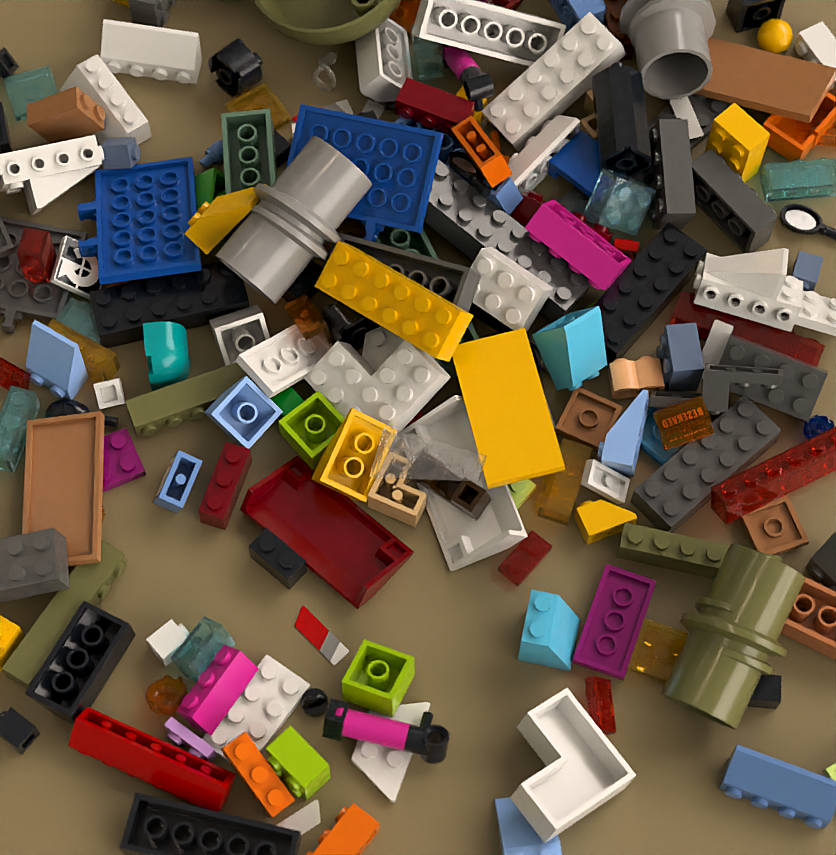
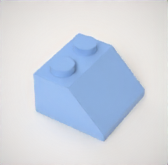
(243, 412)

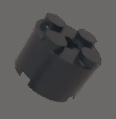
(236, 68)
(347, 324)

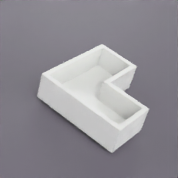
(388, 394)
(580, 767)

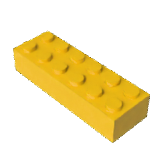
(394, 301)

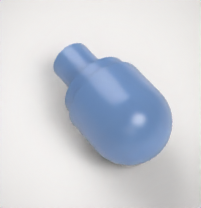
(214, 154)

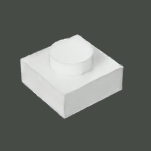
(109, 393)

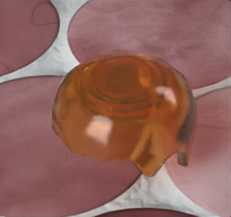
(166, 695)

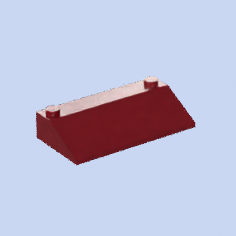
(327, 531)

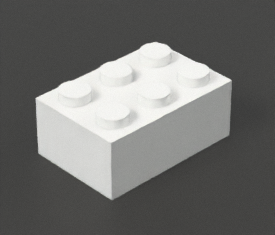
(508, 289)

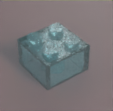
(619, 202)

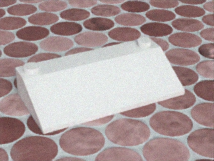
(459, 535)

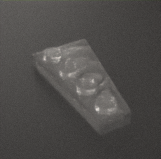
(416, 457)

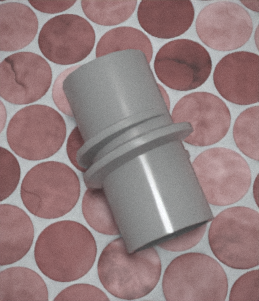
(670, 44)
(294, 219)

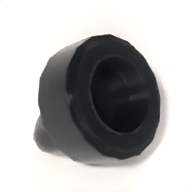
(314, 702)

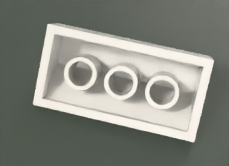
(151, 51)
(383, 61)
(122, 114)
(532, 162)

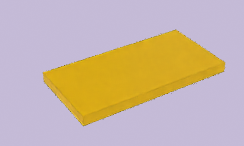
(507, 408)

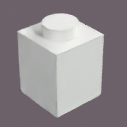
(167, 640)

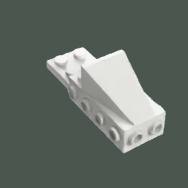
(49, 169)
(762, 281)

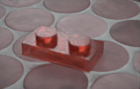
(13, 375)
(525, 558)
(601, 703)

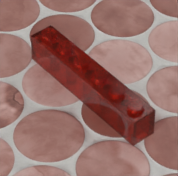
(780, 340)
(775, 477)

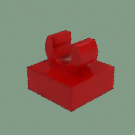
(627, 246)

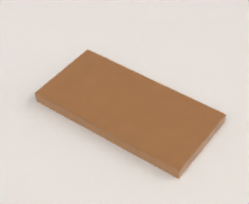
(766, 80)
(66, 481)

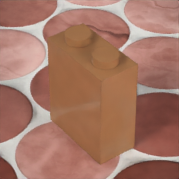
(65, 116)

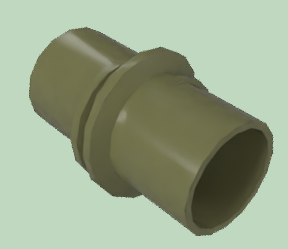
(733, 635)

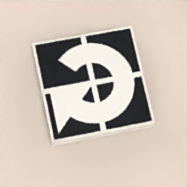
(73, 271)

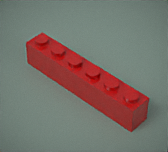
(151, 760)

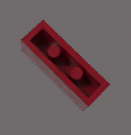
(432, 106)
(225, 486)

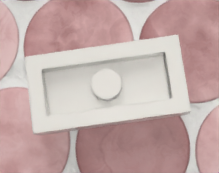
(605, 481)

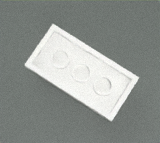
(282, 359)
(261, 706)

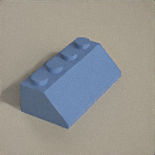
(779, 787)

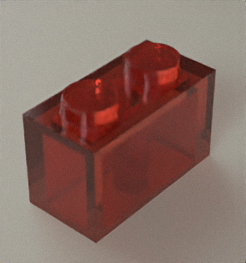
(36, 255)

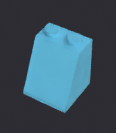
(573, 347)
(548, 632)

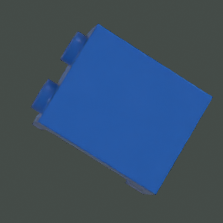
(578, 163)

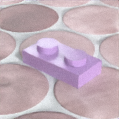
(180, 734)

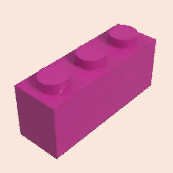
(217, 689)

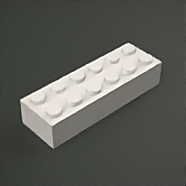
(487, 29)
(553, 81)

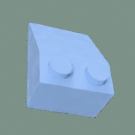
(55, 362)
(624, 439)
(517, 834)

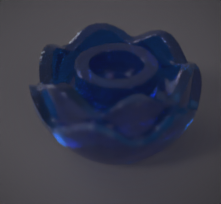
(816, 423)

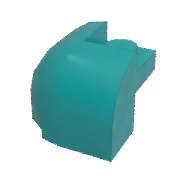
(166, 353)

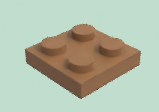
(588, 418)
(775, 528)

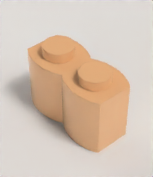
(630, 377)

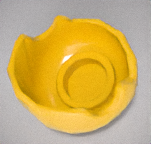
(775, 36)

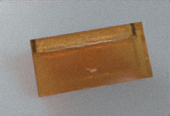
(307, 318)
(683, 422)

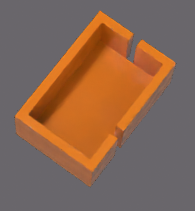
(784, 132)

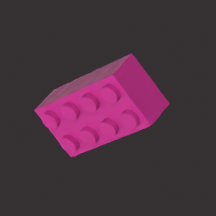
(577, 244)

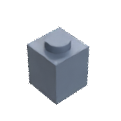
(120, 153)
(807, 269)

